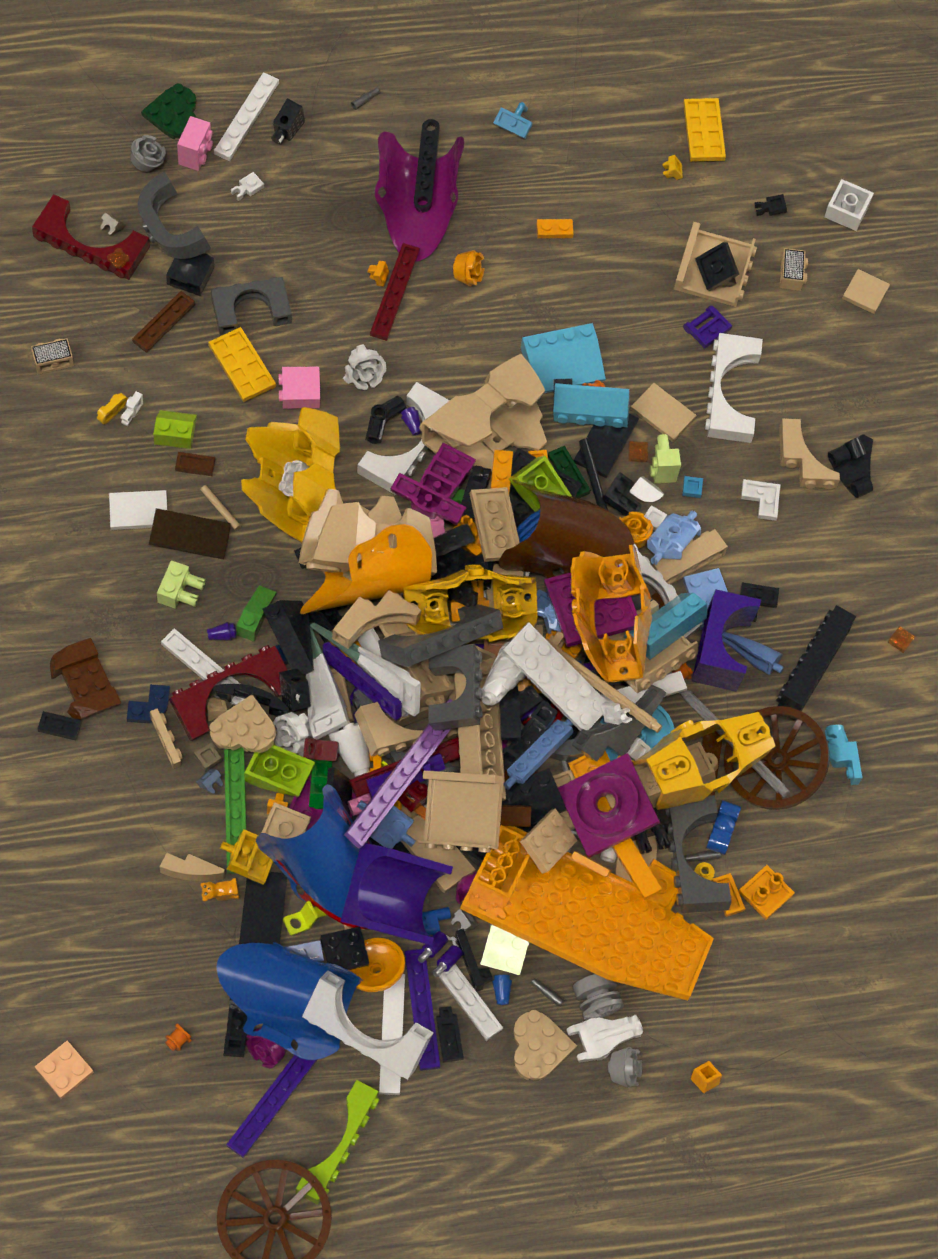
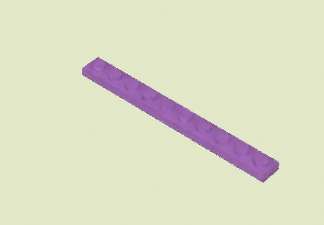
(395, 785)

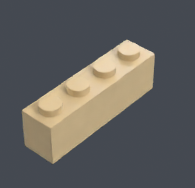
(695, 556)

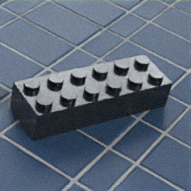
(816, 659)

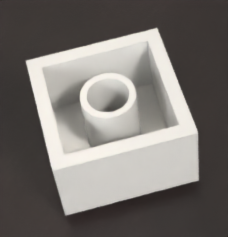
(848, 205)

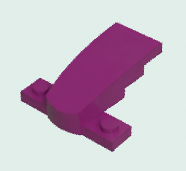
(437, 485)

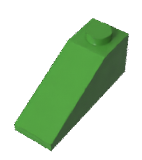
(253, 615)

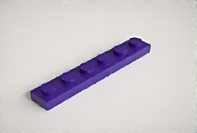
(362, 681)
(422, 1006)
(269, 1105)

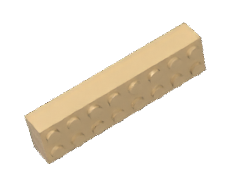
(481, 744)

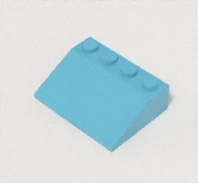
(565, 355)

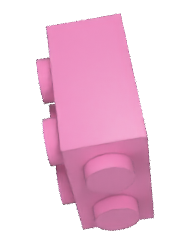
(300, 387)

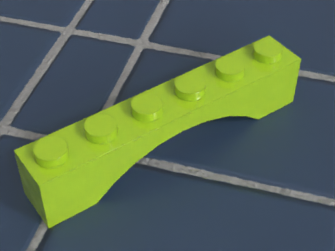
(359, 1103)

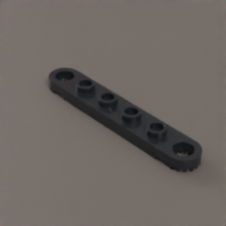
(426, 165)

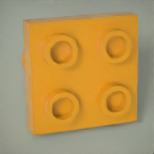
(766, 892)

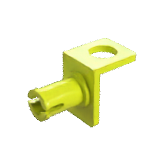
(306, 917)

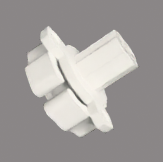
(362, 366)
(292, 732)

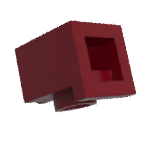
(418, 792)

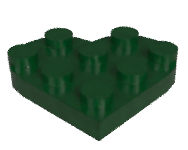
(171, 110)

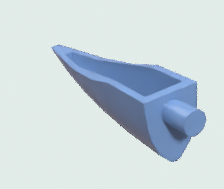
(757, 654)

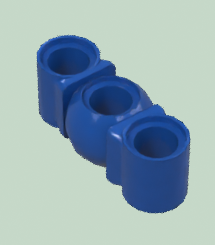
(723, 827)

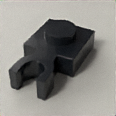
(773, 205)

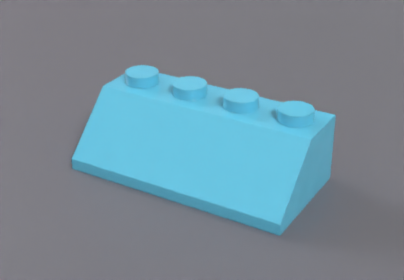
(591, 405)
(674, 621)

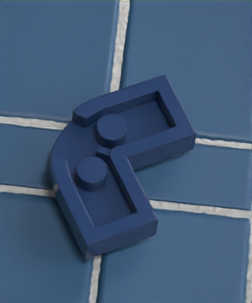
(140, 711)

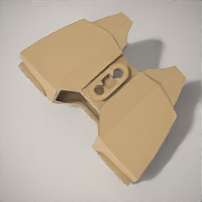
(498, 411)
(341, 527)

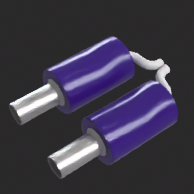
(448, 959)

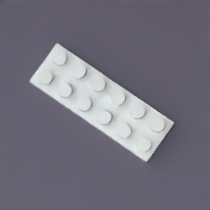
(555, 677)

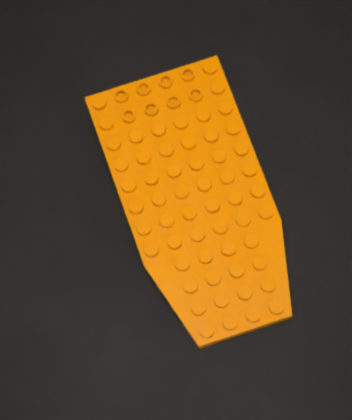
(587, 919)

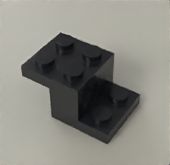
(457, 560)

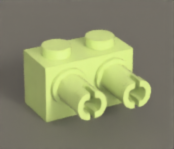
(666, 462)
(173, 585)

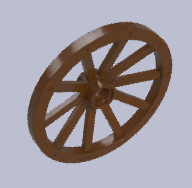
(822, 767)
(254, 1170)

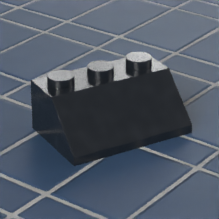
(538, 792)

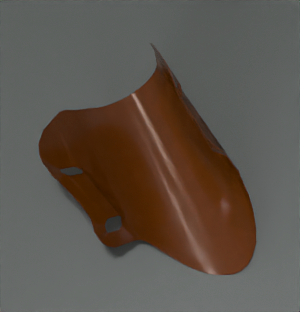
(563, 532)

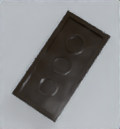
(189, 533)

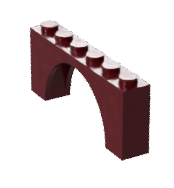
(52, 229)
(191, 703)

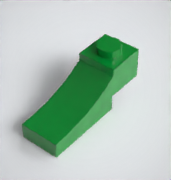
(318, 781)

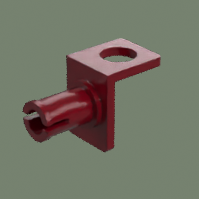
(321, 750)

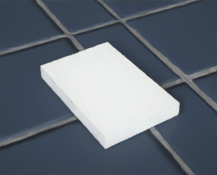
(135, 509)

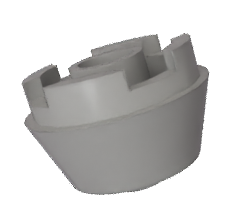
(147, 153)
(625, 1067)

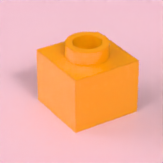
(706, 1077)

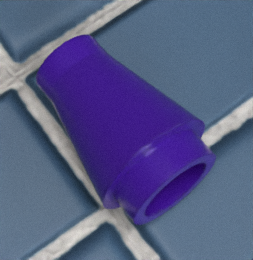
(411, 419)
(222, 632)

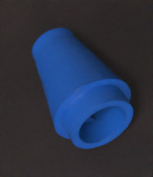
(502, 989)

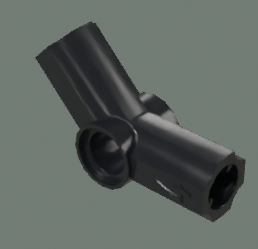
(377, 424)

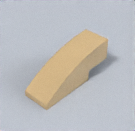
(191, 869)

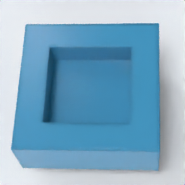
(692, 487)

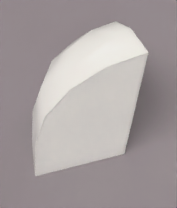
(646, 490)

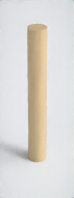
(220, 507)

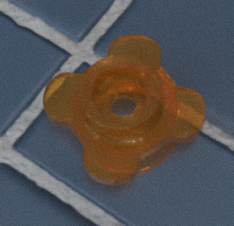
(118, 262)

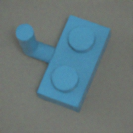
(513, 121)

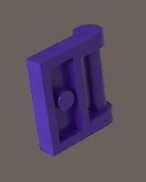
(709, 331)

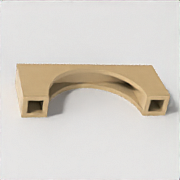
(386, 736)

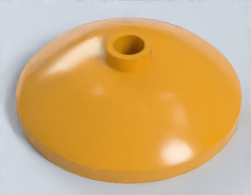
(383, 957)

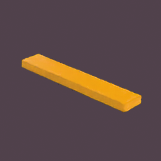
(633, 862)

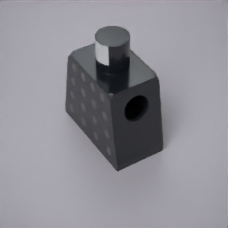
(288, 121)
(294, 693)

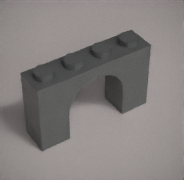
(269, 291)
(466, 709)

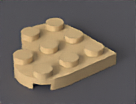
(245, 727)
(540, 1045)

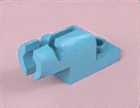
(843, 753)

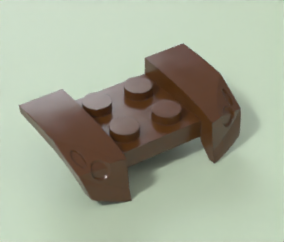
(84, 679)

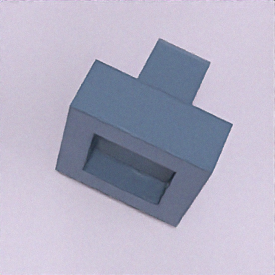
(207, 780)

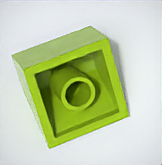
(174, 429)

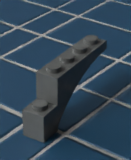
(618, 737)

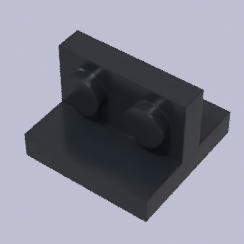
(718, 267)

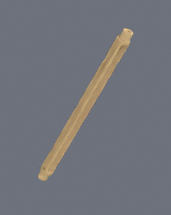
(610, 692)

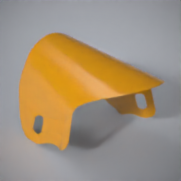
(392, 570)

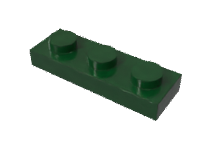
(564, 463)

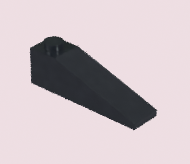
(292, 633)

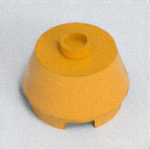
(468, 267)
(639, 527)

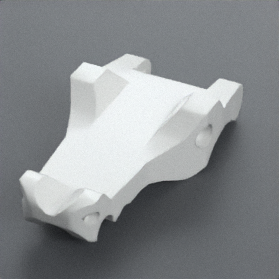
(602, 1035)

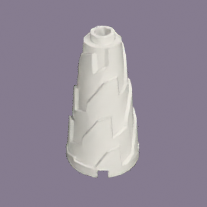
(501, 678)

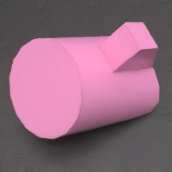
(354, 802)

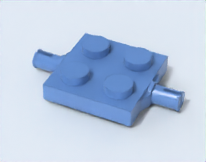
(392, 828)

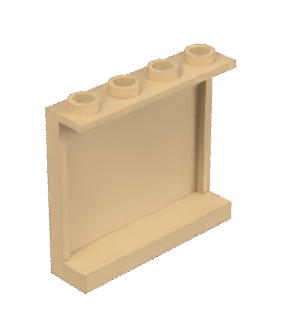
(689, 276)
(664, 662)
(463, 810)

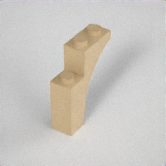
(796, 454)
(365, 616)

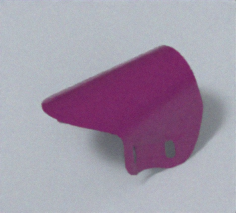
(398, 179)

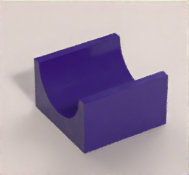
(713, 663)
(391, 891)

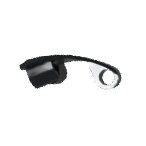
(853, 464)

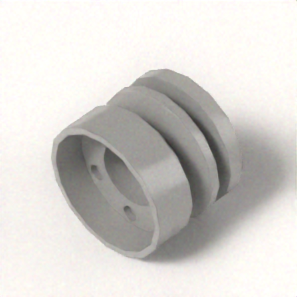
(598, 995)

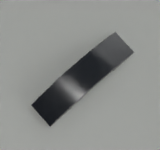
(227, 691)
(510, 715)
(535, 727)
(235, 1036)

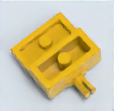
(247, 858)

